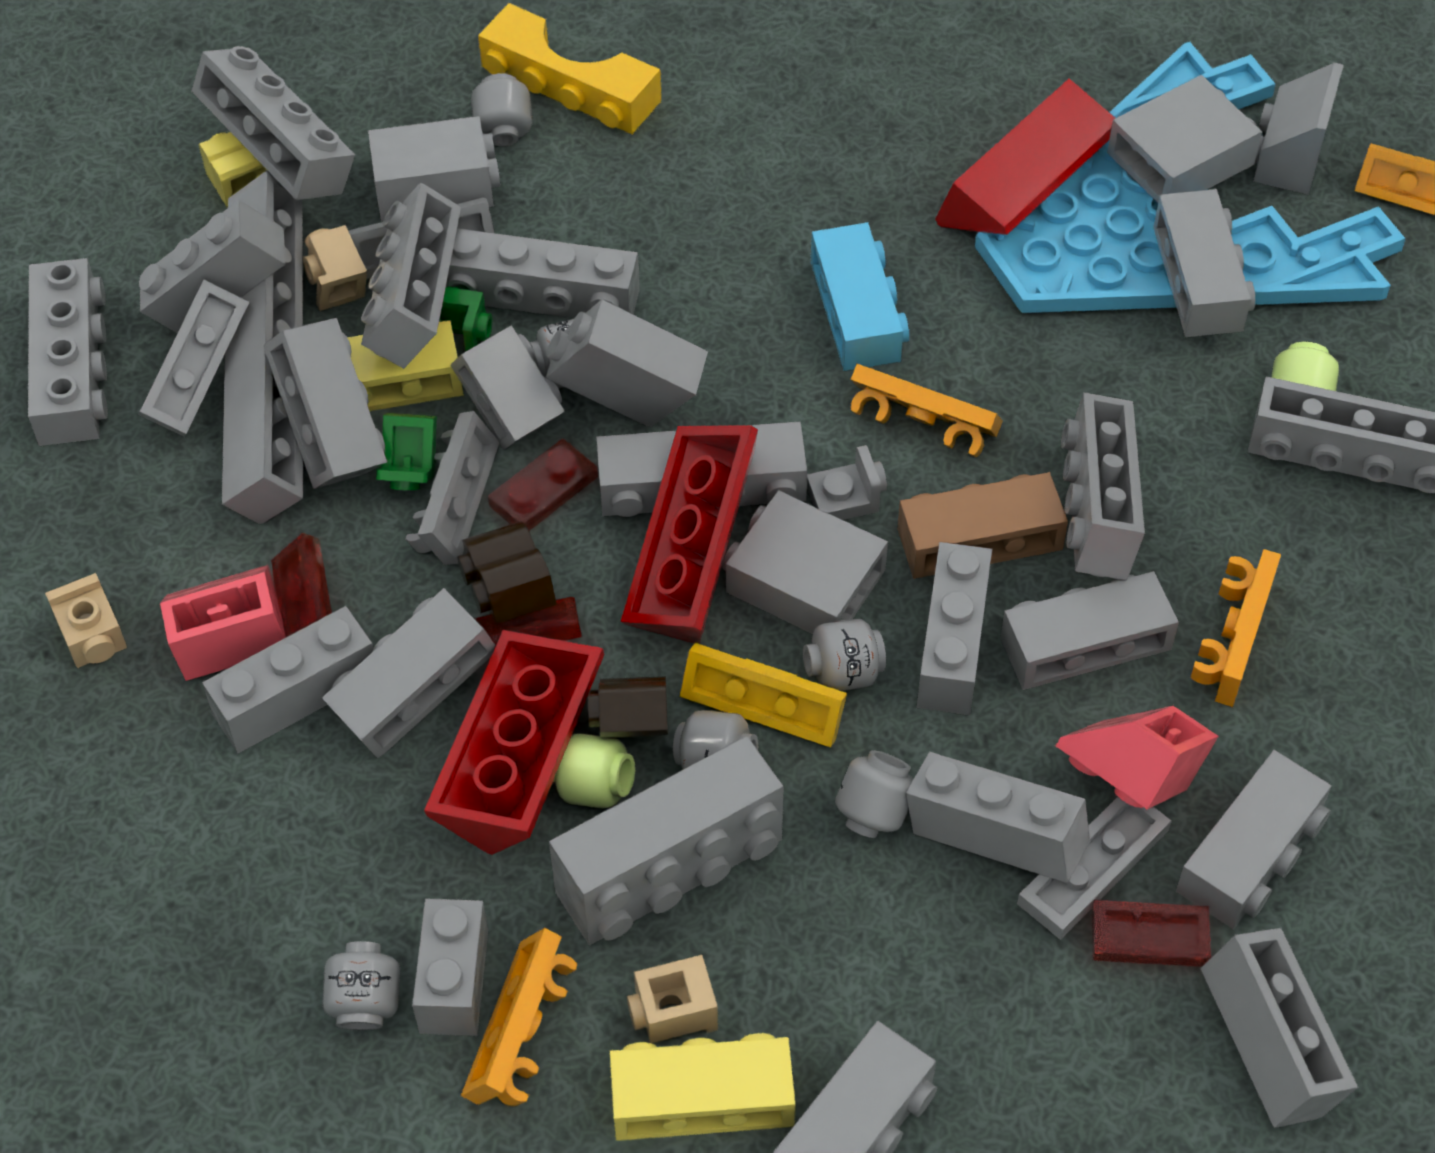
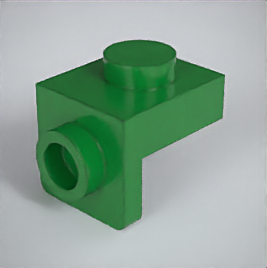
(467, 315)
(408, 450)

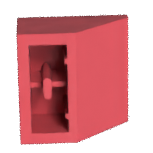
(222, 622)
(1142, 753)

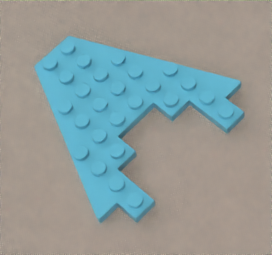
(1098, 246)

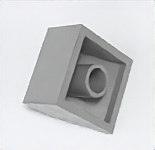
(1296, 130)

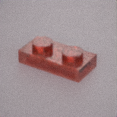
(543, 485)
(301, 583)

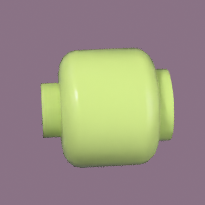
(1307, 365)
(595, 771)

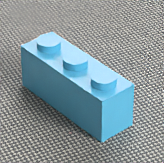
(858, 296)

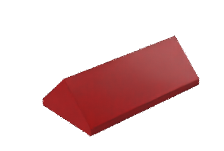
(1027, 163)
(690, 530)
(513, 739)

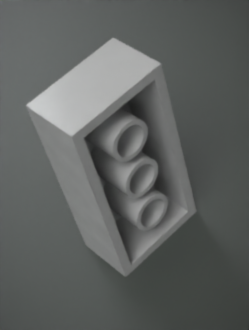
(668, 841)

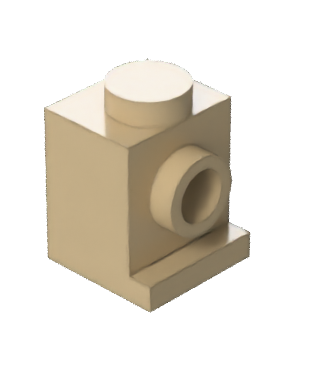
(334, 267)
(86, 621)
(676, 983)

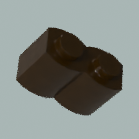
(506, 573)
(629, 707)

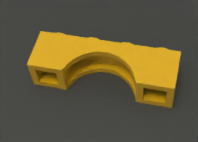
(613, 90)

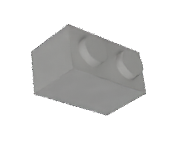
(508, 386)
(450, 967)

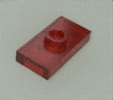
(554, 622)
(1150, 933)

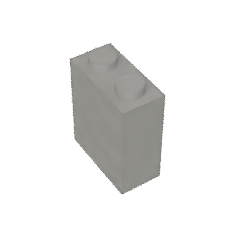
(1184, 140)
(443, 155)
(625, 363)
(804, 564)

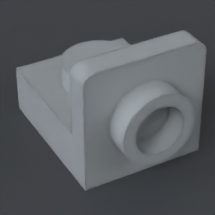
(849, 489)

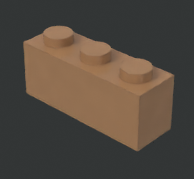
(1008, 516)

